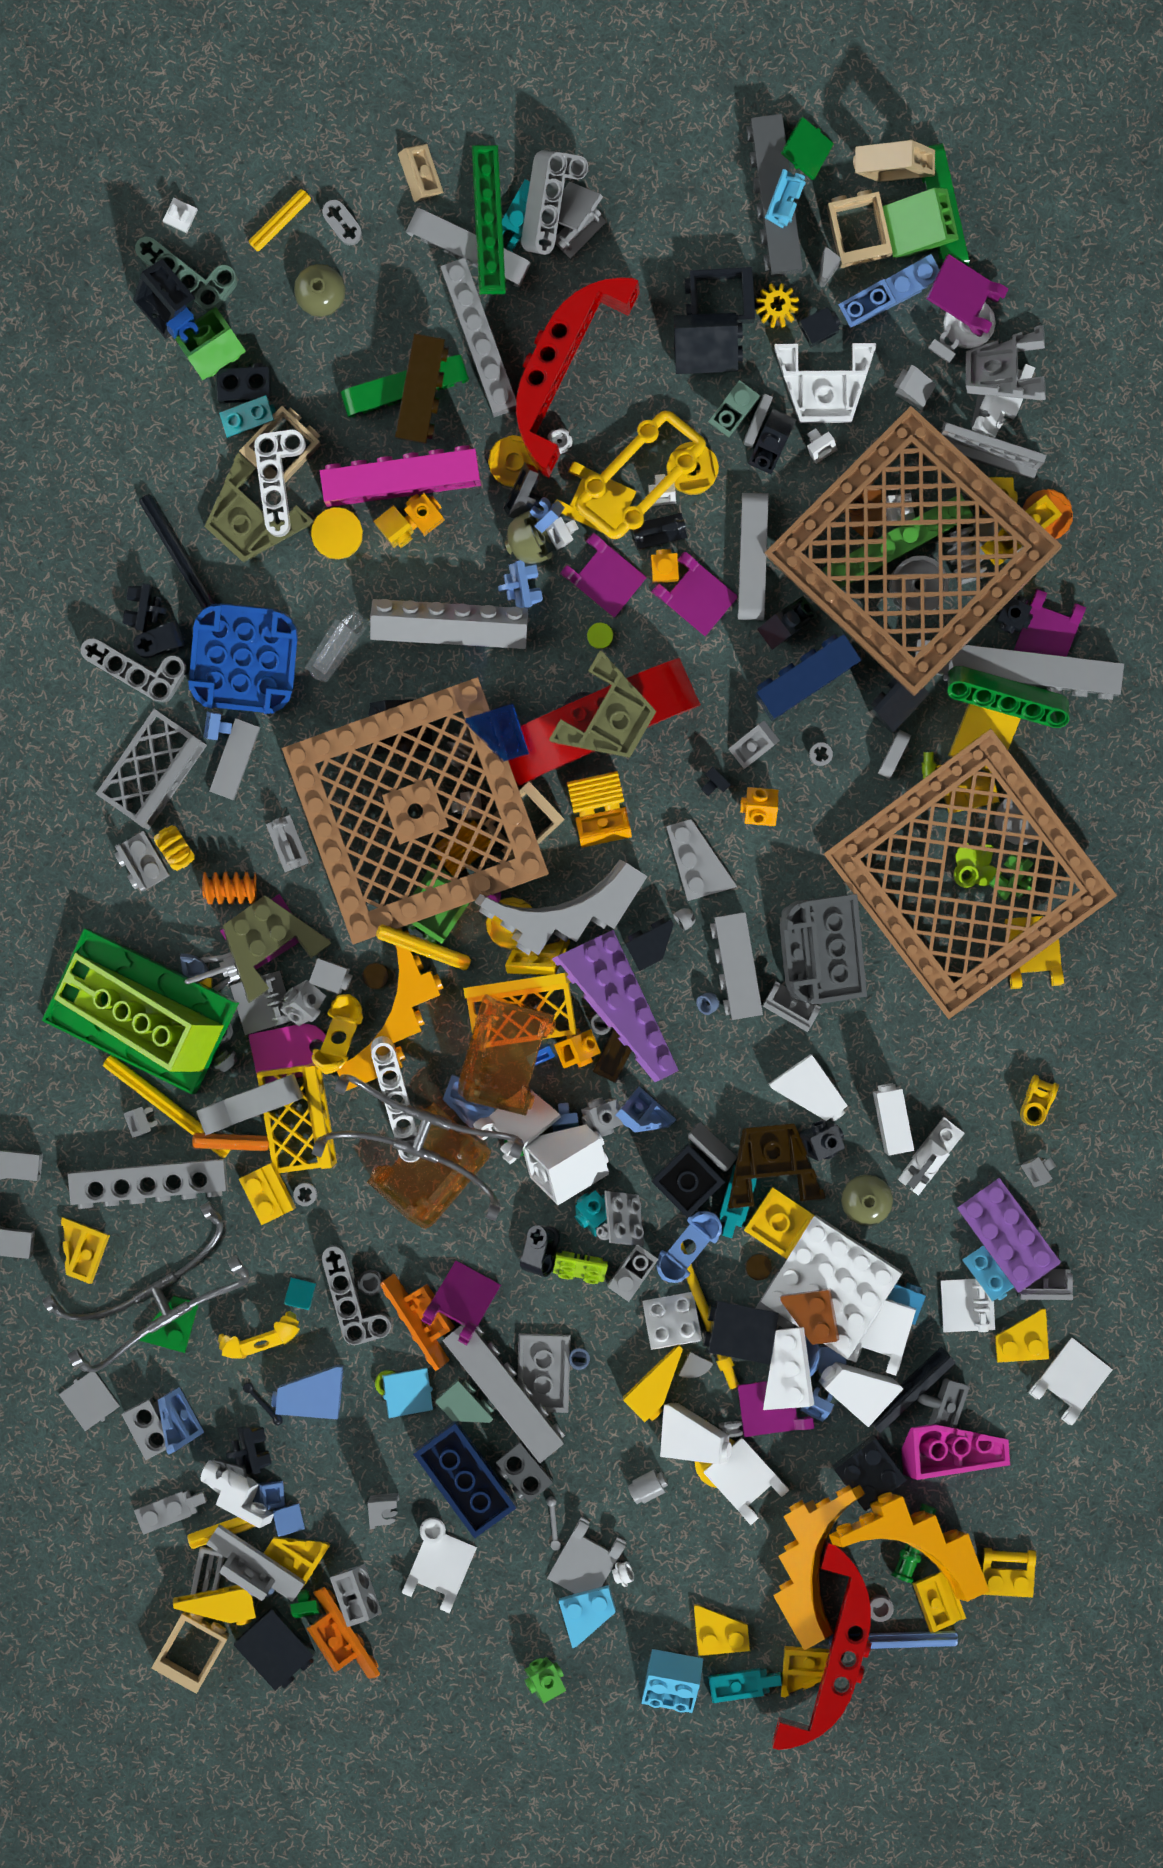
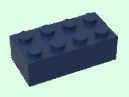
(807, 677)
(465, 1479)

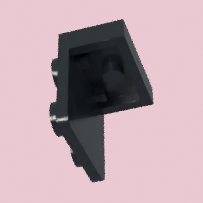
(405, 744)

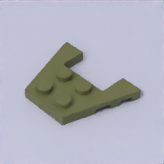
(240, 522)
(617, 722)
(261, 932)

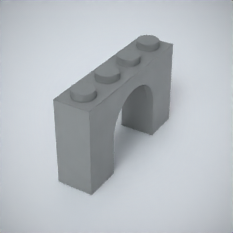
(21, 1166)

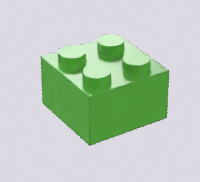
(213, 346)

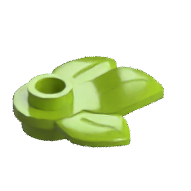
(978, 865)

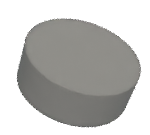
(881, 1608)

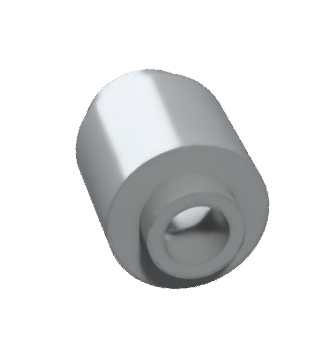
(648, 1486)

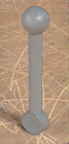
(551, 1502)

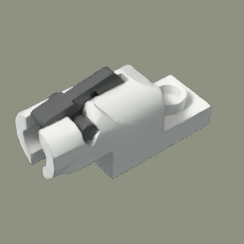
(991, 410)
(931, 1155)
(235, 1491)

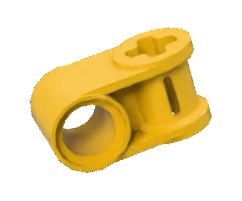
(1038, 1099)

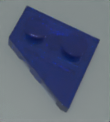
(500, 732)

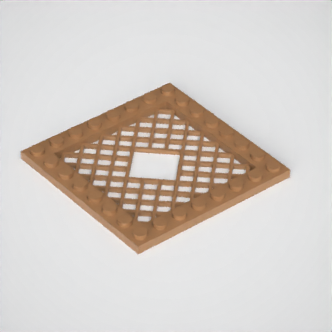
(858, 479)
(956, 995)

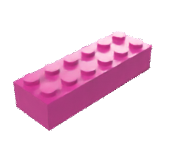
(400, 477)

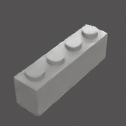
(738, 966)

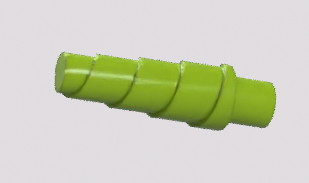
(928, 764)

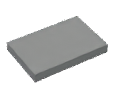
(545, 1369)

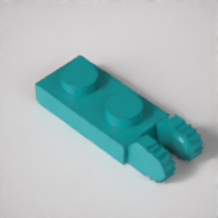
(515, 215)

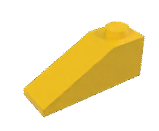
(1042, 511)
(652, 1389)
(225, 1604)

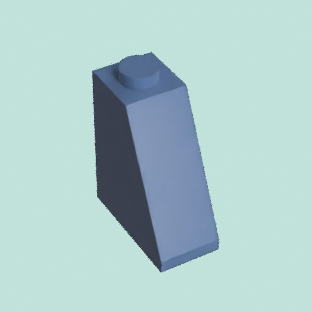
(312, 1395)

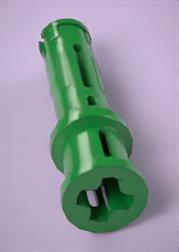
(910, 1556)

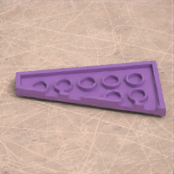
(615, 995)

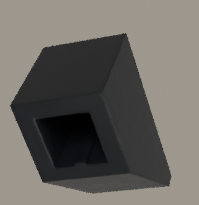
(772, 441)
(787, 622)
(651, 946)

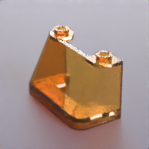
(503, 1054)
(427, 1188)

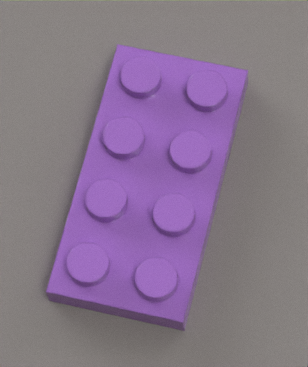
(1008, 1235)

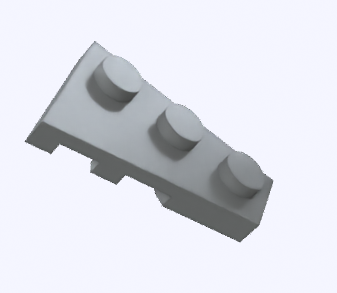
(697, 863)

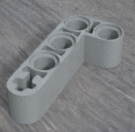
(538, 230)
(129, 667)
(249, 1104)
(350, 1293)

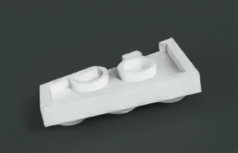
(789, 1372)

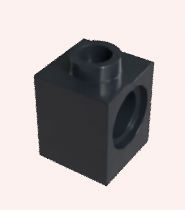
(820, 326)

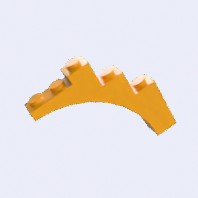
(403, 1020)
(949, 1551)
(801, 1594)

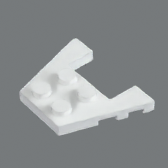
(825, 394)

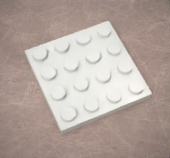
(854, 1273)

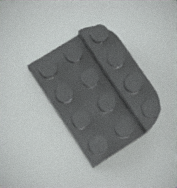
(823, 949)

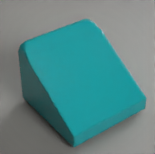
(300, 1293)

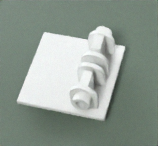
(966, 1306)
(672, 1320)

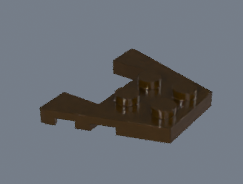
(772, 1153)

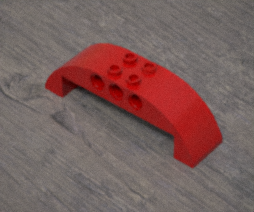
(573, 320)
(662, 686)
(830, 1699)

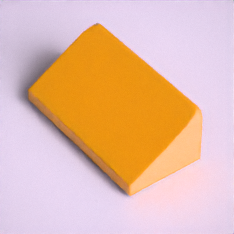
(603, 827)

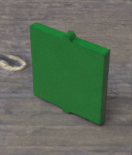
(807, 148)

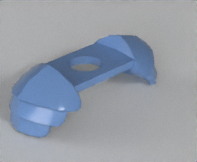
(674, 1263)

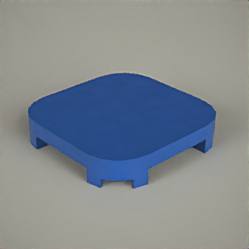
(243, 658)

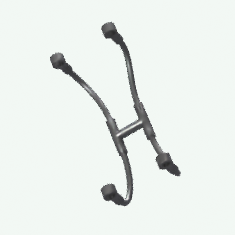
(417, 1147)
(156, 1291)

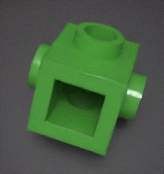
(544, 1679)

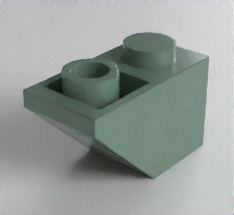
(734, 409)
(462, 1404)

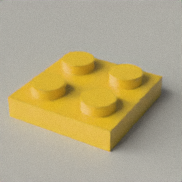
(779, 1222)

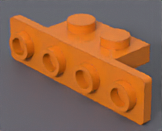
(411, 1310)
(337, 1640)

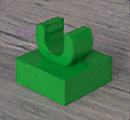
(305, 1606)

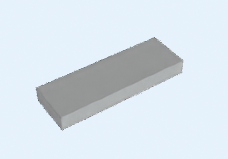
(234, 759)

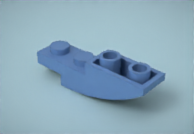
(890, 291)

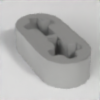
(346, 218)
(894, 754)

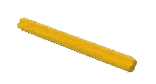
(156, 1098)

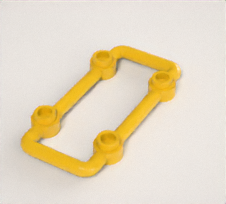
(633, 515)

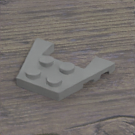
(994, 368)

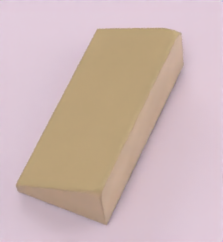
(420, 172)

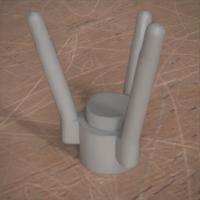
(226, 967)

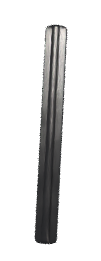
(176, 551)

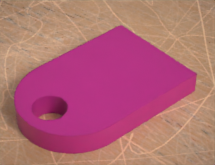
(284, 1048)

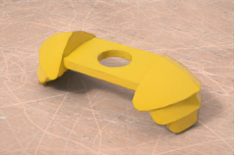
(345, 1015)
(283, 1332)

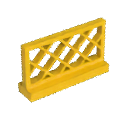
(526, 987)
(318, 1120)

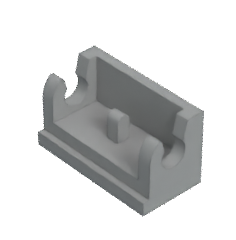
(789, 1008)
(1052, 1286)
(380, 1508)

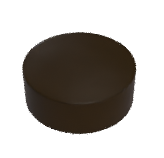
(375, 975)
(758, 1267)

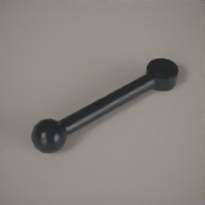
(248, 1388)

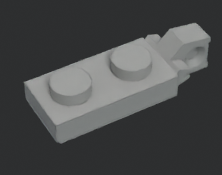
(168, 1510)

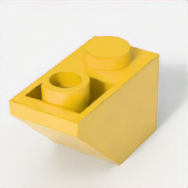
(394, 527)

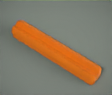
(230, 1142)

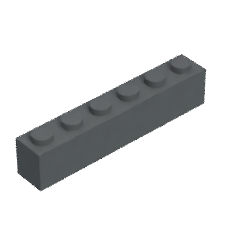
(782, 243)

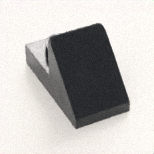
(521, 497)

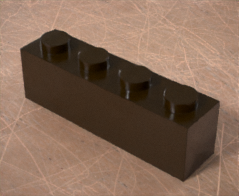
(420, 389)

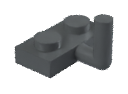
(947, 1404)

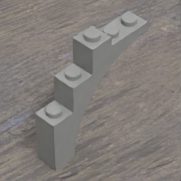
(604, 902)

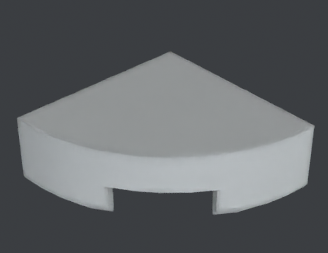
(695, 1366)

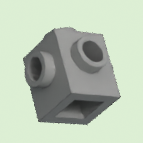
(302, 1003)
(601, 1116)

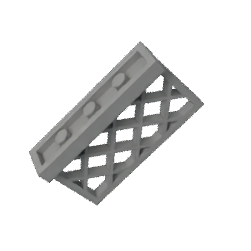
(994, 451)
(171, 777)

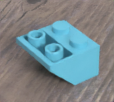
(672, 1681)

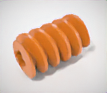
(229, 888)

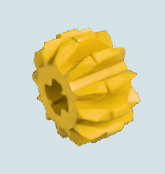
(786, 309)
(174, 847)

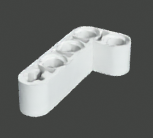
(276, 484)

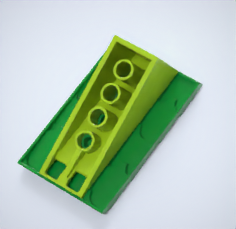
(140, 1011)

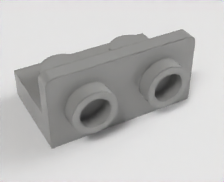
(141, 861)

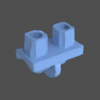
(517, 584)

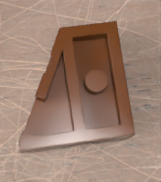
(815, 1313)

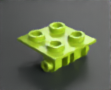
(591, 1271)

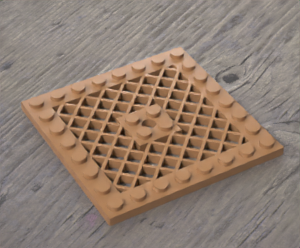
(361, 922)

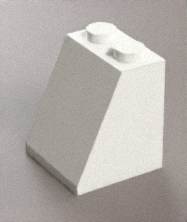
(566, 1161)

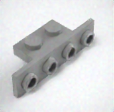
(252, 1568)

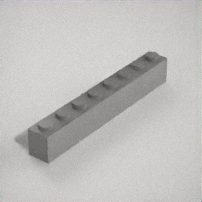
(1041, 670)

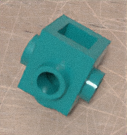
(591, 1211)

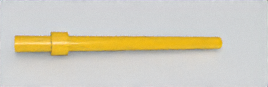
(724, 1363)

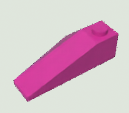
(947, 1451)

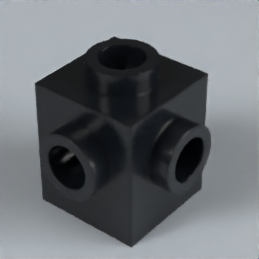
(1011, 624)
(822, 1140)

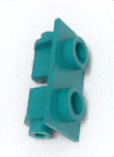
(247, 416)

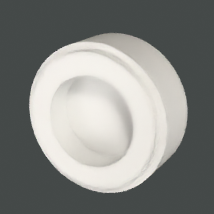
(432, 1530)

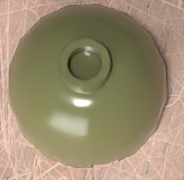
(319, 290)
(526, 540)
(867, 1200)

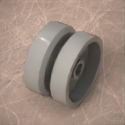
(917, 565)

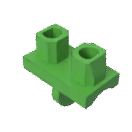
(1010, 863)

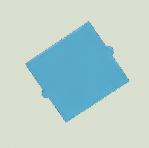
(407, 1392)

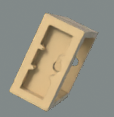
(894, 161)
(863, 255)
(293, 418)
(543, 804)
(177, 1672)

